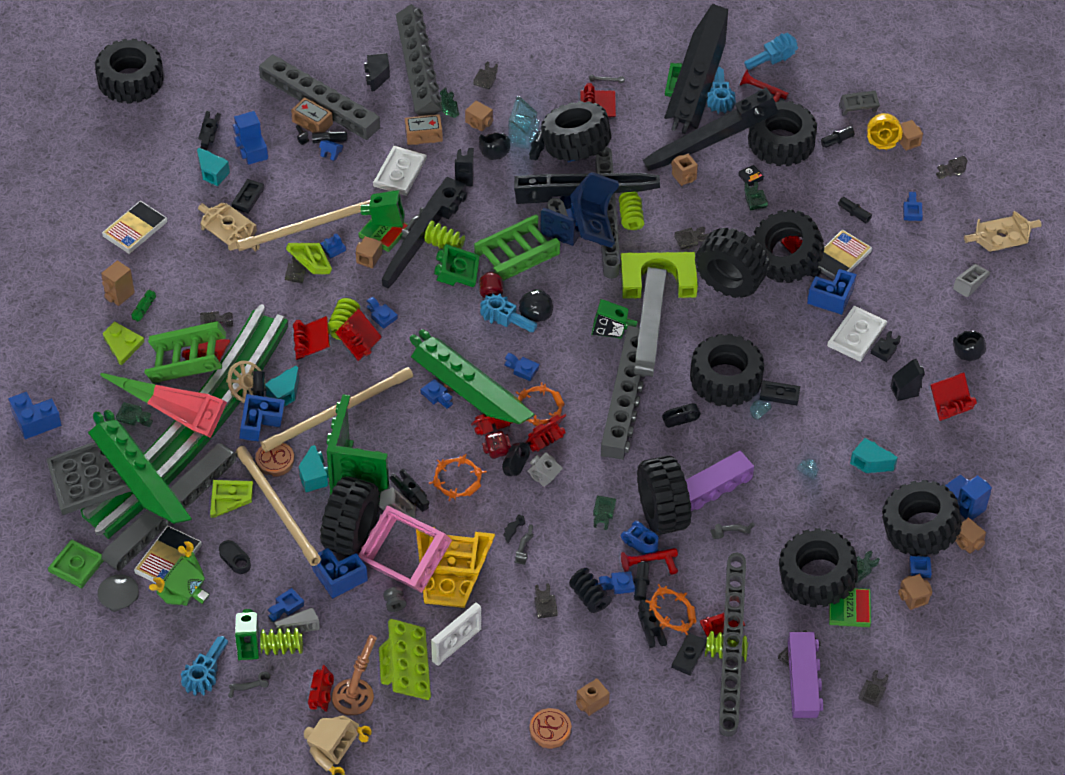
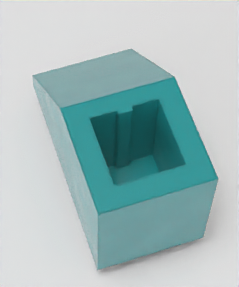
(212, 167)
(284, 386)
(873, 458)
(312, 472)

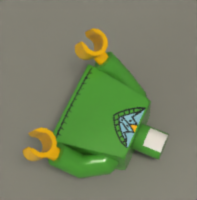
(182, 580)

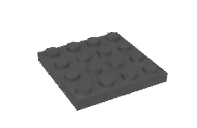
(84, 478)

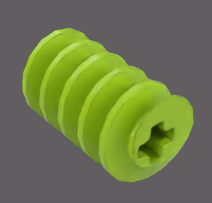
(631, 211)
(439, 237)
(344, 309)
(281, 641)
(715, 645)

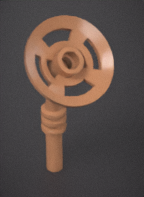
(352, 688)

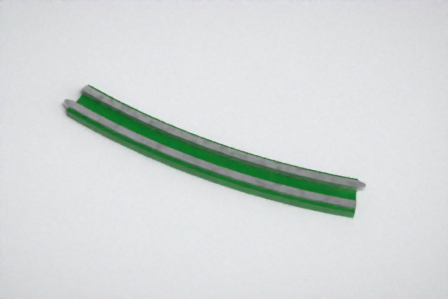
(181, 444)

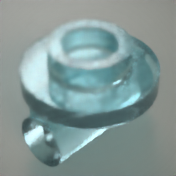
(759, 408)
(808, 468)

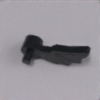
(510, 530)

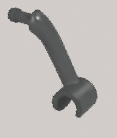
(405, 232)
(717, 533)
(521, 557)
(241, 687)

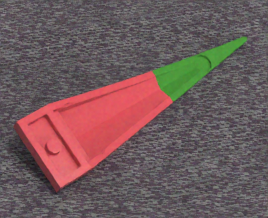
(190, 408)

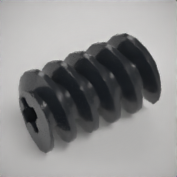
(589, 591)

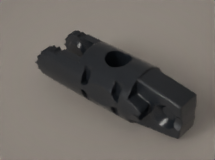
(208, 129)
(410, 490)
(650, 625)

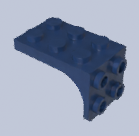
(590, 207)
(558, 225)

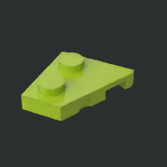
(311, 256)
(122, 341)
(230, 495)

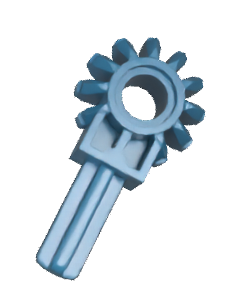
(774, 51)
(720, 96)
(504, 312)
(203, 667)

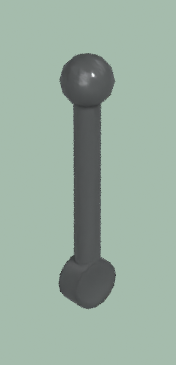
(621, 79)

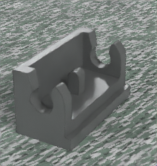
(859, 101)

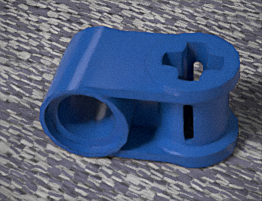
(641, 538)

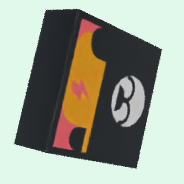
(750, 175)

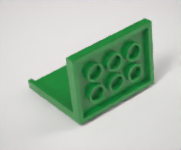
(352, 462)

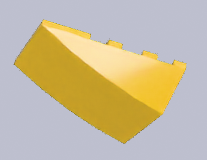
(457, 570)

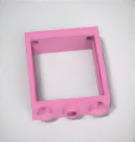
(429, 561)

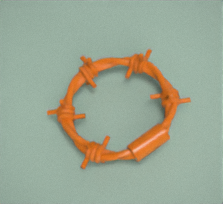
(542, 388)
(462, 460)
(664, 621)

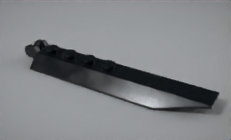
(698, 69)

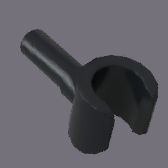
(302, 137)

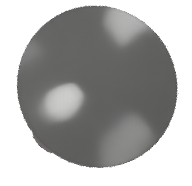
(118, 592)

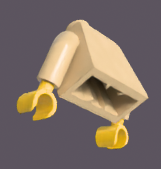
(332, 739)

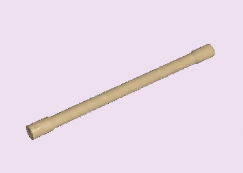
(252, 241)
(277, 439)
(307, 549)

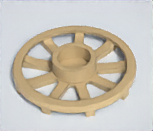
(245, 380)

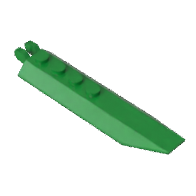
(467, 379)
(136, 468)

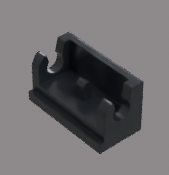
(465, 167)

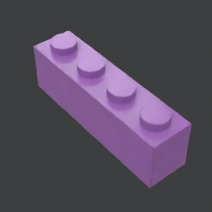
(719, 479)
(803, 675)

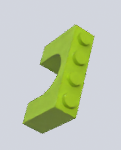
(679, 264)

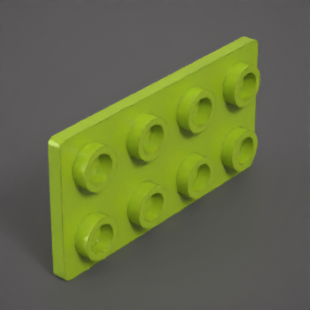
(405, 660)

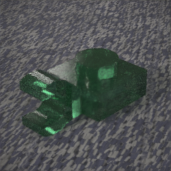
(132, 413)

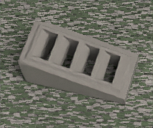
(969, 281)
(395, 500)
(304, 621)

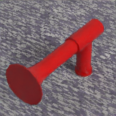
(778, 93)
(628, 561)

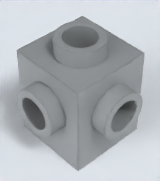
(544, 469)

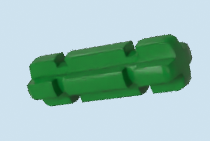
(143, 305)

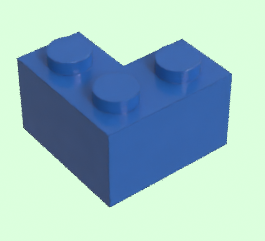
(249, 138)
(832, 295)
(259, 412)
(34, 418)
(971, 495)
(340, 575)

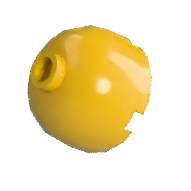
(884, 131)

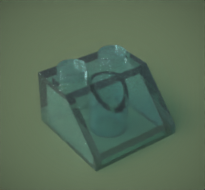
(522, 124)

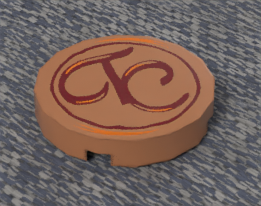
(276, 461)
(550, 728)

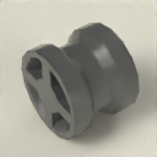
(394, 599)

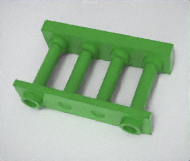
(519, 263)
(183, 338)

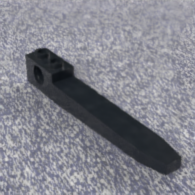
(747, 113)
(543, 187)
(441, 204)

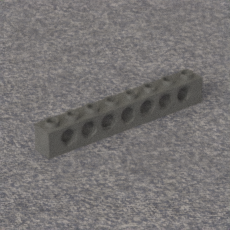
(418, 61)
(301, 85)
(623, 401)

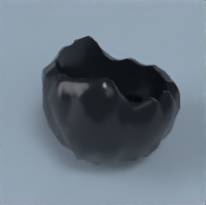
(494, 145)
(536, 305)
(969, 345)

